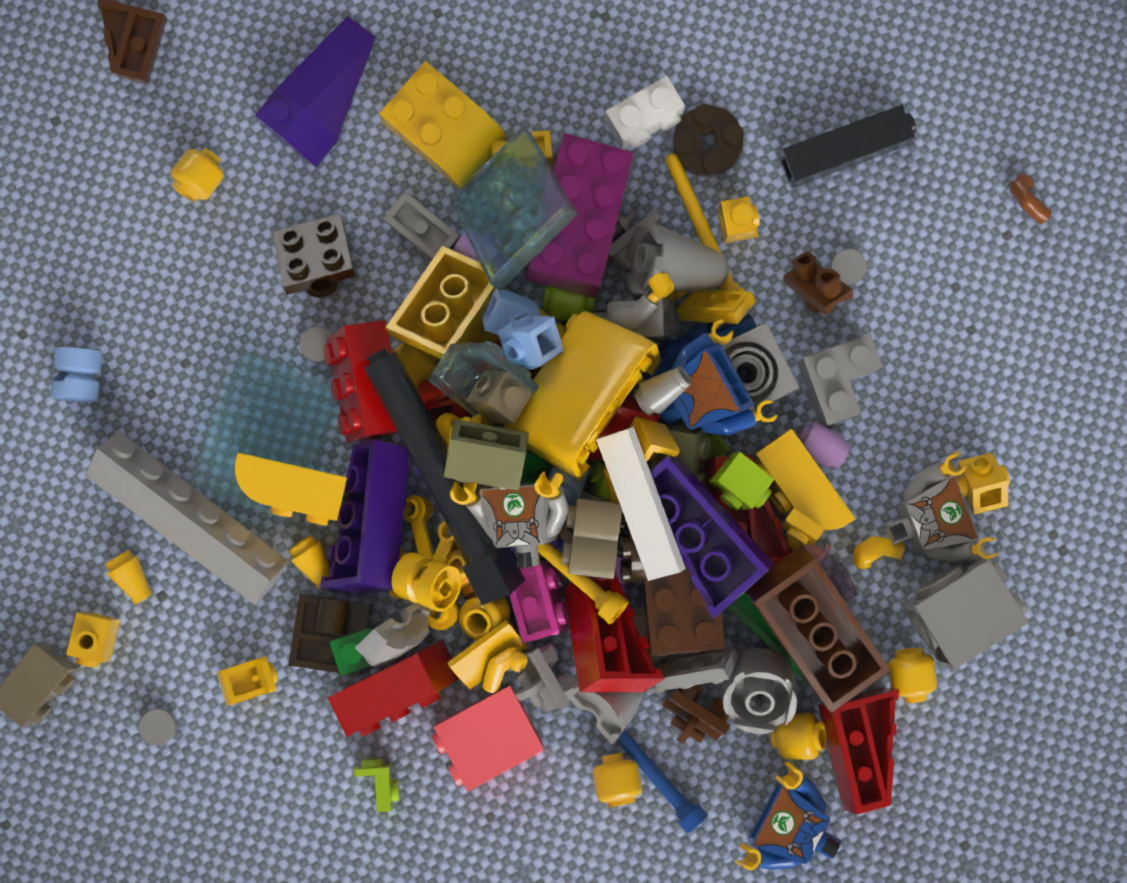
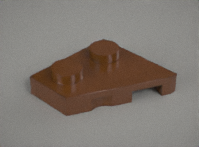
(131, 38)

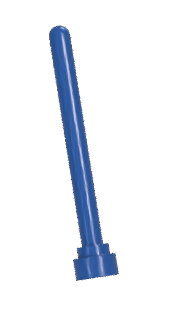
(687, 812)

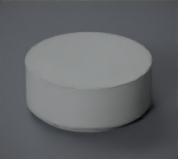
(850, 266)
(313, 343)
(158, 726)

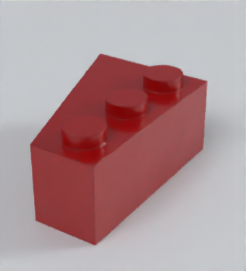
(862, 747)

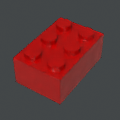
(360, 406)

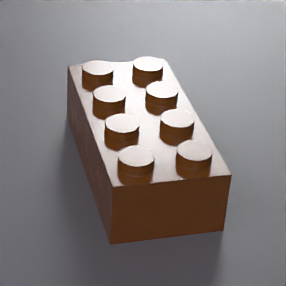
(679, 617)
(817, 629)

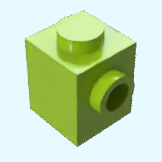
(742, 483)

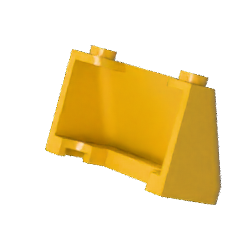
(583, 390)

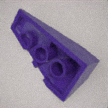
(316, 96)

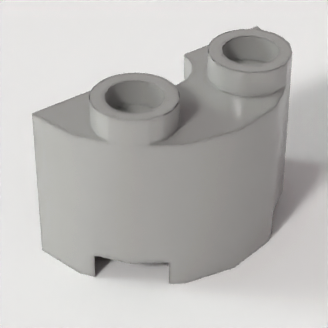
(396, 638)
(611, 709)

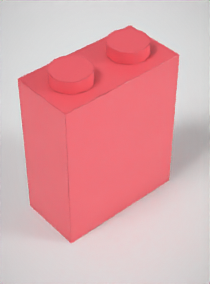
(487, 738)

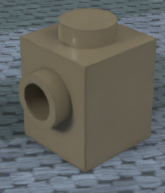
(499, 397)

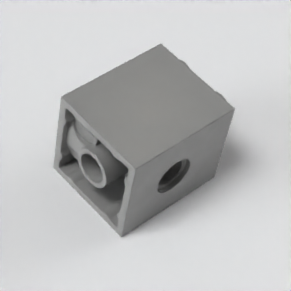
(763, 360)
(965, 611)

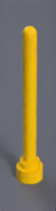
(696, 213)
(608, 603)

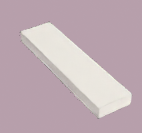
(641, 504)

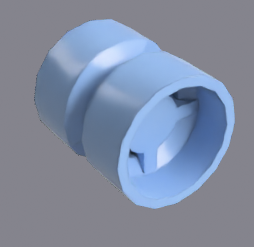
(76, 374)

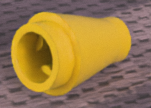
(310, 559)
(129, 576)

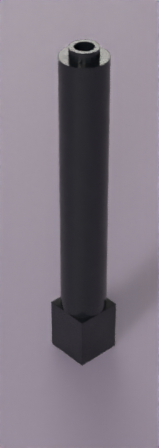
(488, 568)

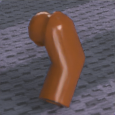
(1027, 200)

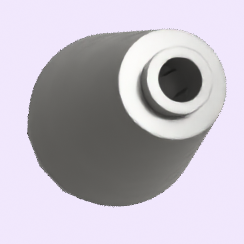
(684, 260)

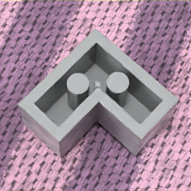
(829, 378)

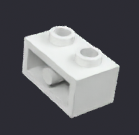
(645, 113)

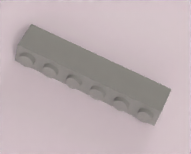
(186, 517)

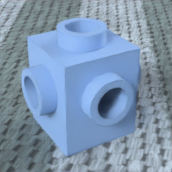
(530, 340)

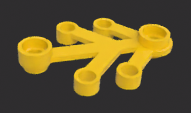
(418, 521)

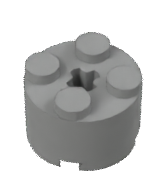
(760, 691)

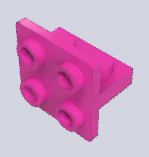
(539, 603)

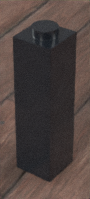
(847, 146)

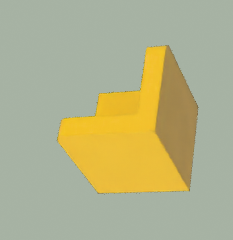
(654, 438)

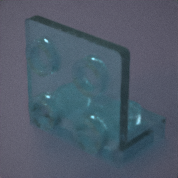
(465, 364)

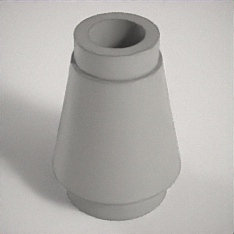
(661, 390)

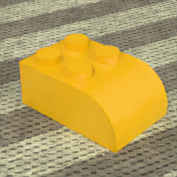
(442, 125)
(444, 305)
(801, 483)
(290, 488)

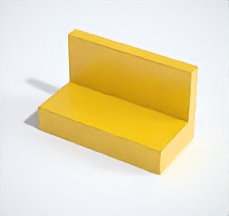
(473, 661)

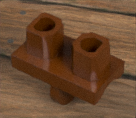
(817, 285)
(693, 718)

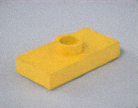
(716, 305)

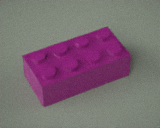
(595, 183)

